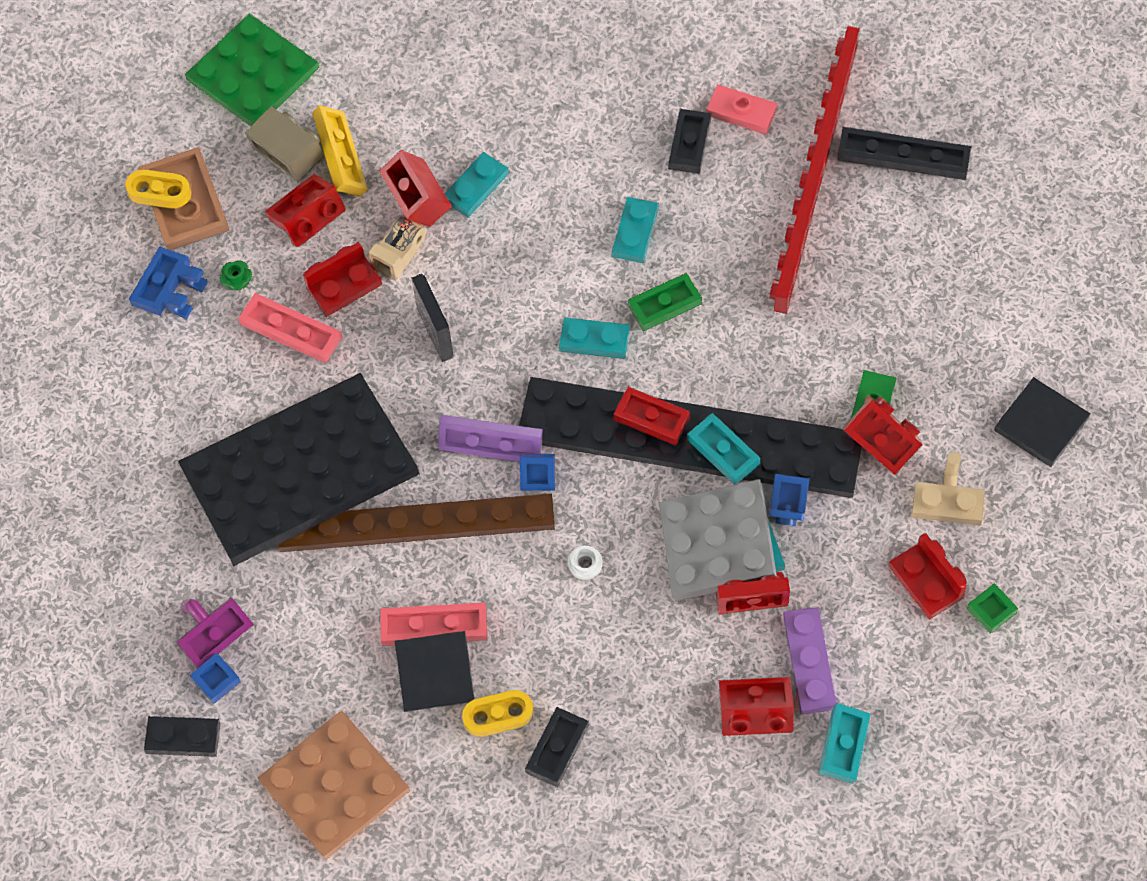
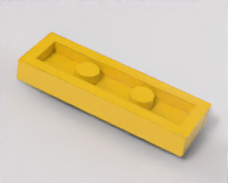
(339, 150)

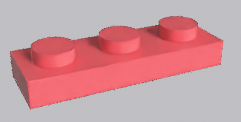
(290, 328)
(424, 621)

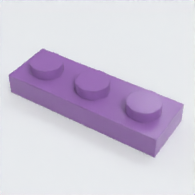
(488, 438)
(809, 660)

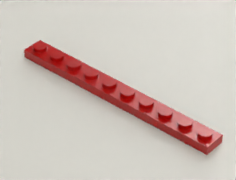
(811, 179)

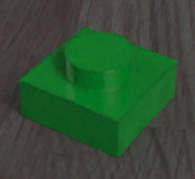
(992, 608)

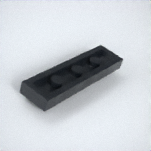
(904, 153)

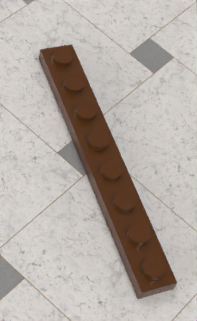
(428, 522)

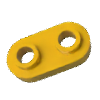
(160, 188)
(497, 709)

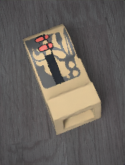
(397, 247)

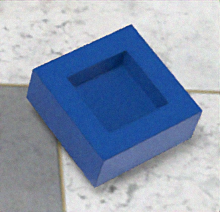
(537, 472)
(215, 678)

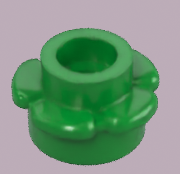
(235, 282)

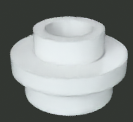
(582, 553)

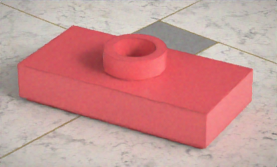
(742, 109)

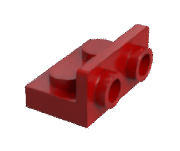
(306, 209)
(341, 279)
(884, 434)
(929, 576)
(743, 596)
(756, 706)

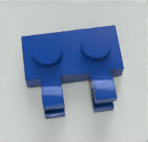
(161, 279)

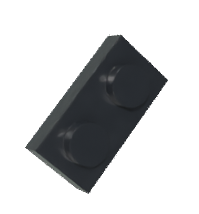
(689, 141)
(182, 736)
(557, 747)

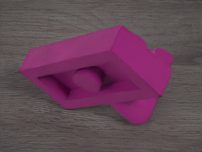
(213, 630)

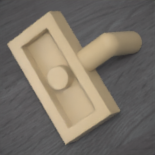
(948, 500)

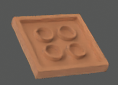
(333, 784)

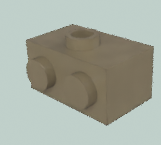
(285, 143)

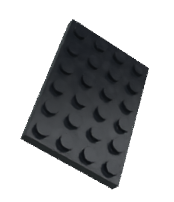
(298, 468)

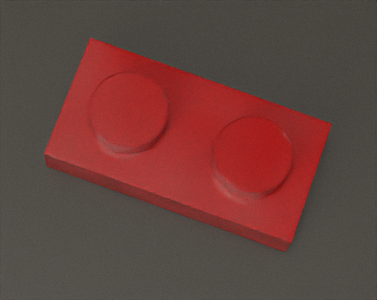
(652, 415)

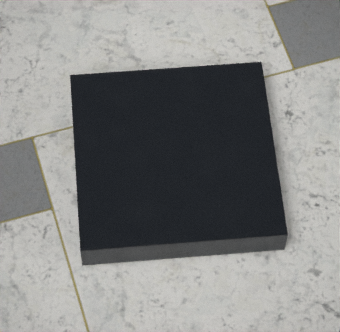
(432, 317)
(1042, 422)
(434, 671)

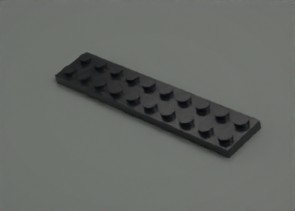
(584, 422)

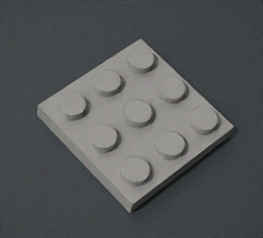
(716, 539)

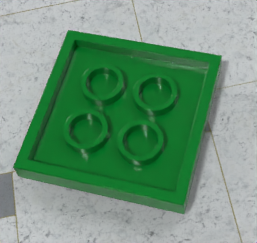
(252, 70)

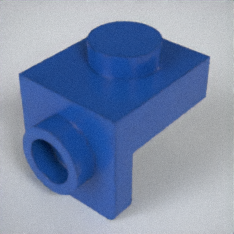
(789, 499)

